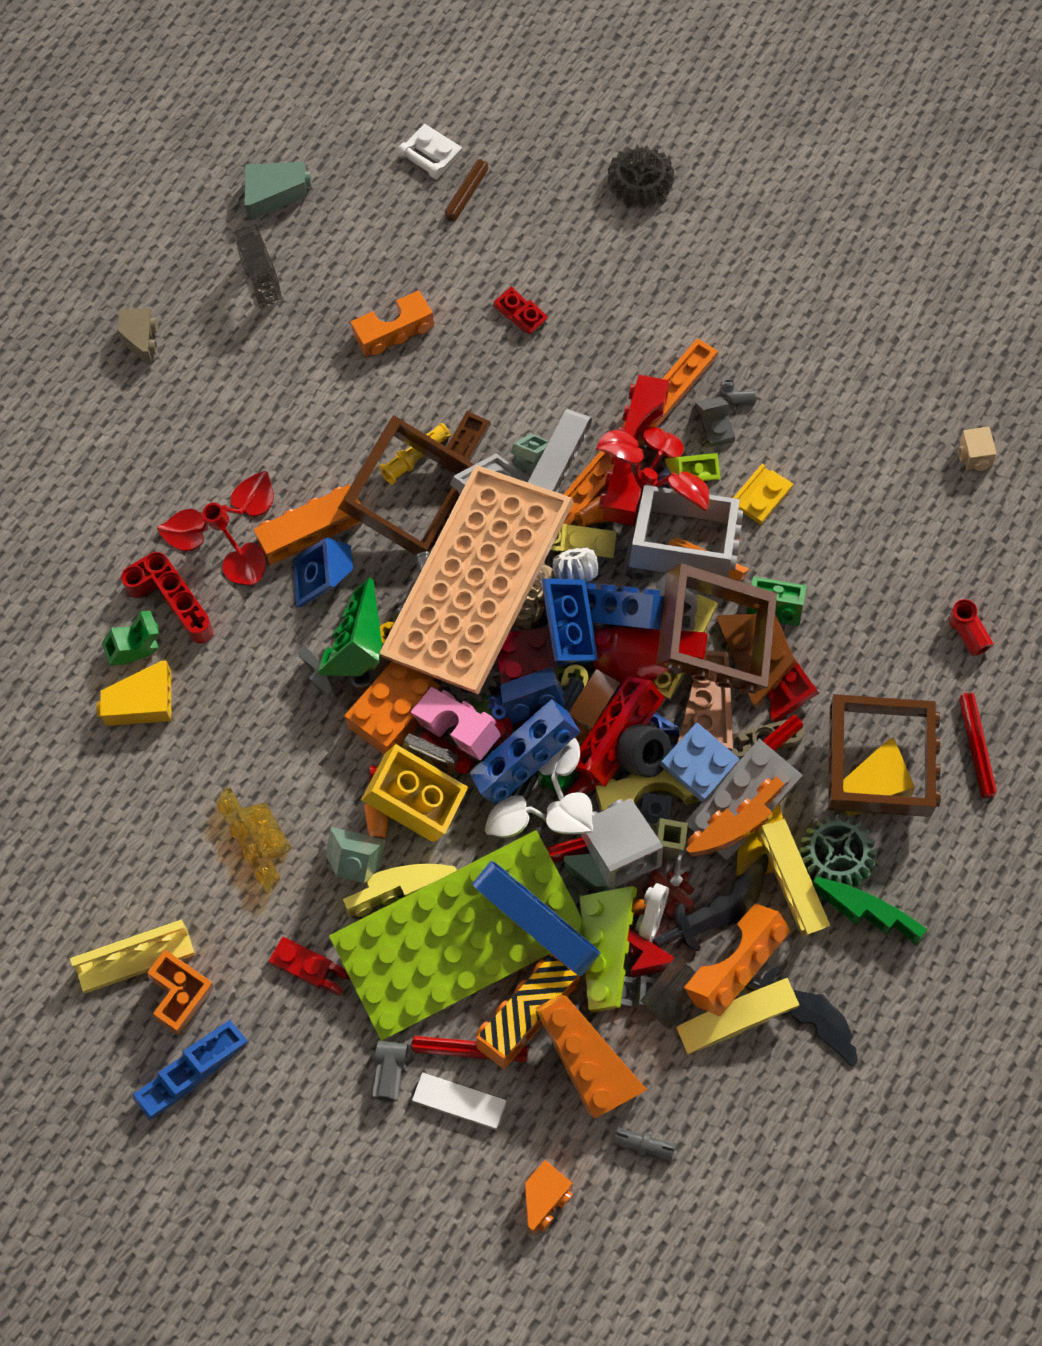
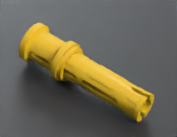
(406, 459)

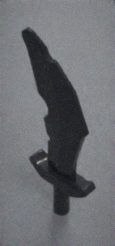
(720, 911)
(821, 1013)

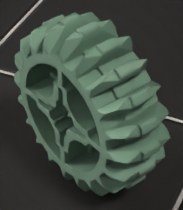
(850, 833)

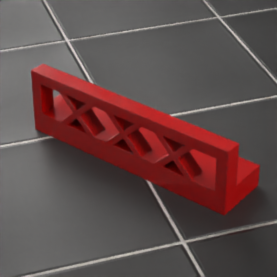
(636, 709)

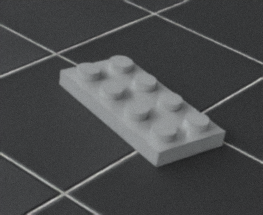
(741, 784)

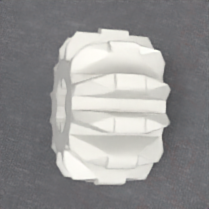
(575, 564)

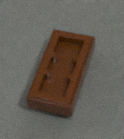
(468, 435)

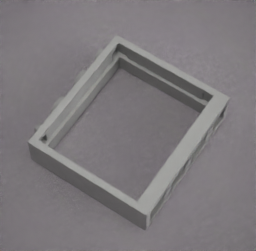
(665, 557)

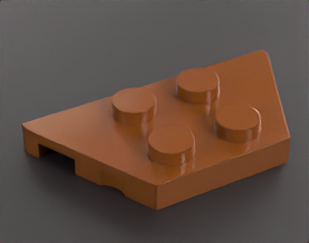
(740, 635)

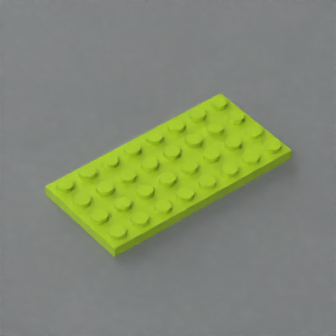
(448, 939)

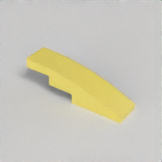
(740, 1015)

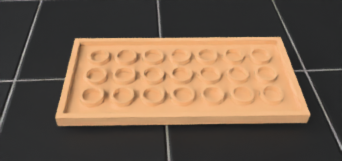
(476, 579)

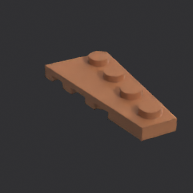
(710, 705)

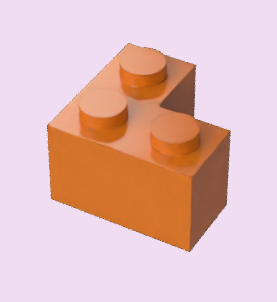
(185, 991)

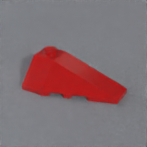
(635, 650)

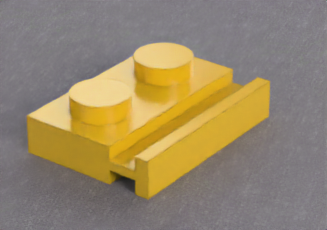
(762, 494)

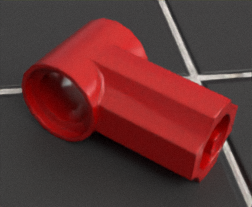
(971, 629)

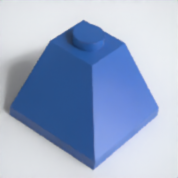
(320, 569)

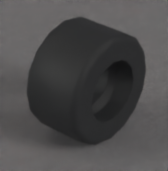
(631, 748)

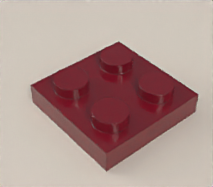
(525, 654)

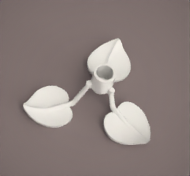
(567, 816)

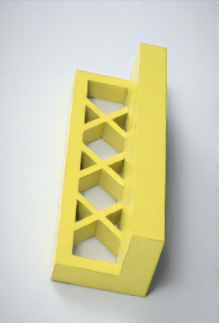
(793, 877)
(131, 956)

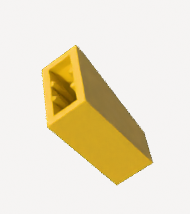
(138, 698)
(881, 774)

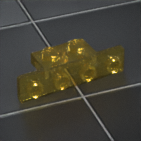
(257, 836)

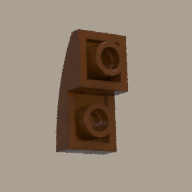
(593, 700)

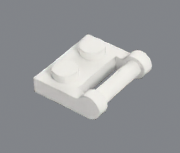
(434, 146)

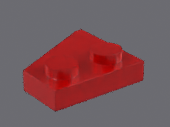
(791, 693)

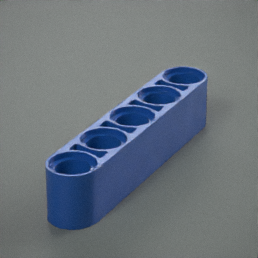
(536, 918)

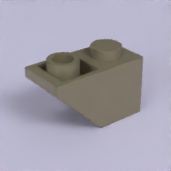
(138, 331)

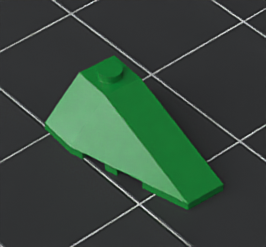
(357, 636)

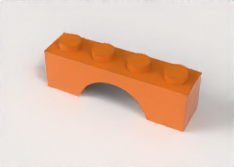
(718, 985)

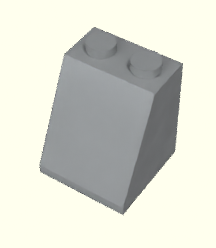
(623, 844)

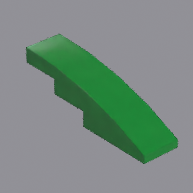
(859, 905)

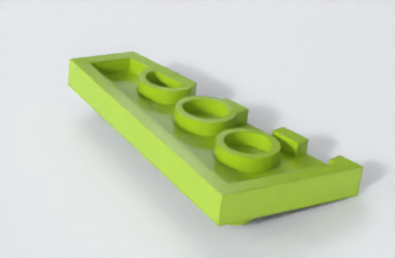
(606, 927)

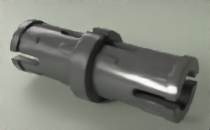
(644, 1144)

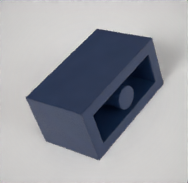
(530, 693)

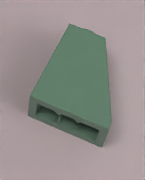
(274, 186)
(354, 854)

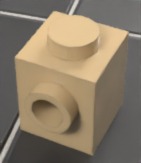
(977, 449)

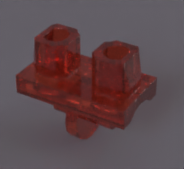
(674, 891)

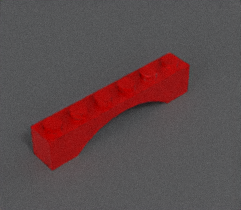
(623, 493)

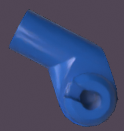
(498, 709)

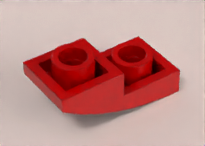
(519, 311)

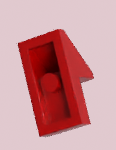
(651, 957)

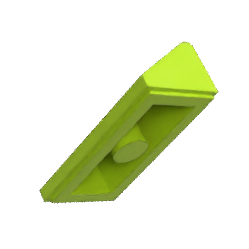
(703, 466)

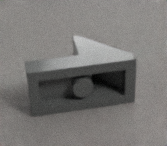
(715, 420)

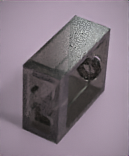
(257, 265)

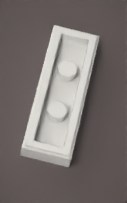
(459, 1101)

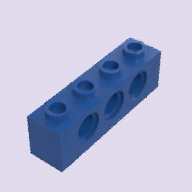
(625, 607)
(524, 752)

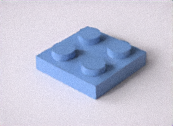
(699, 762)

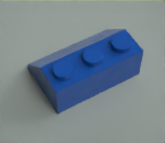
(569, 622)

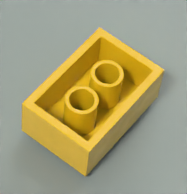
(414, 793)

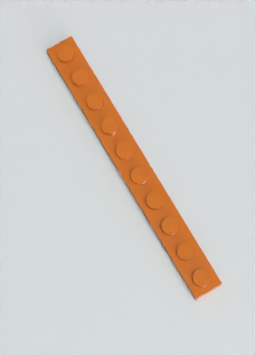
(681, 379)

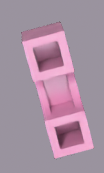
(440, 711)

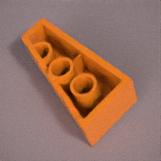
(590, 1062)

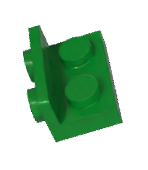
(788, 601)

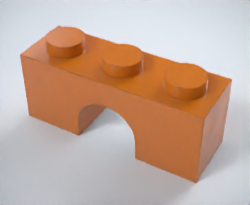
(377, 335)

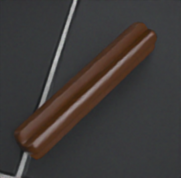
(466, 190)

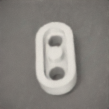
(650, 921)

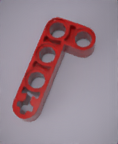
(175, 599)

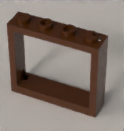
(426, 446)
(668, 654)
(875, 803)

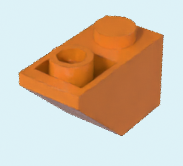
(544, 1193)

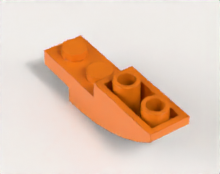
(728, 829)

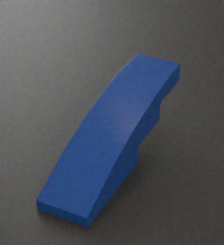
(190, 1069)

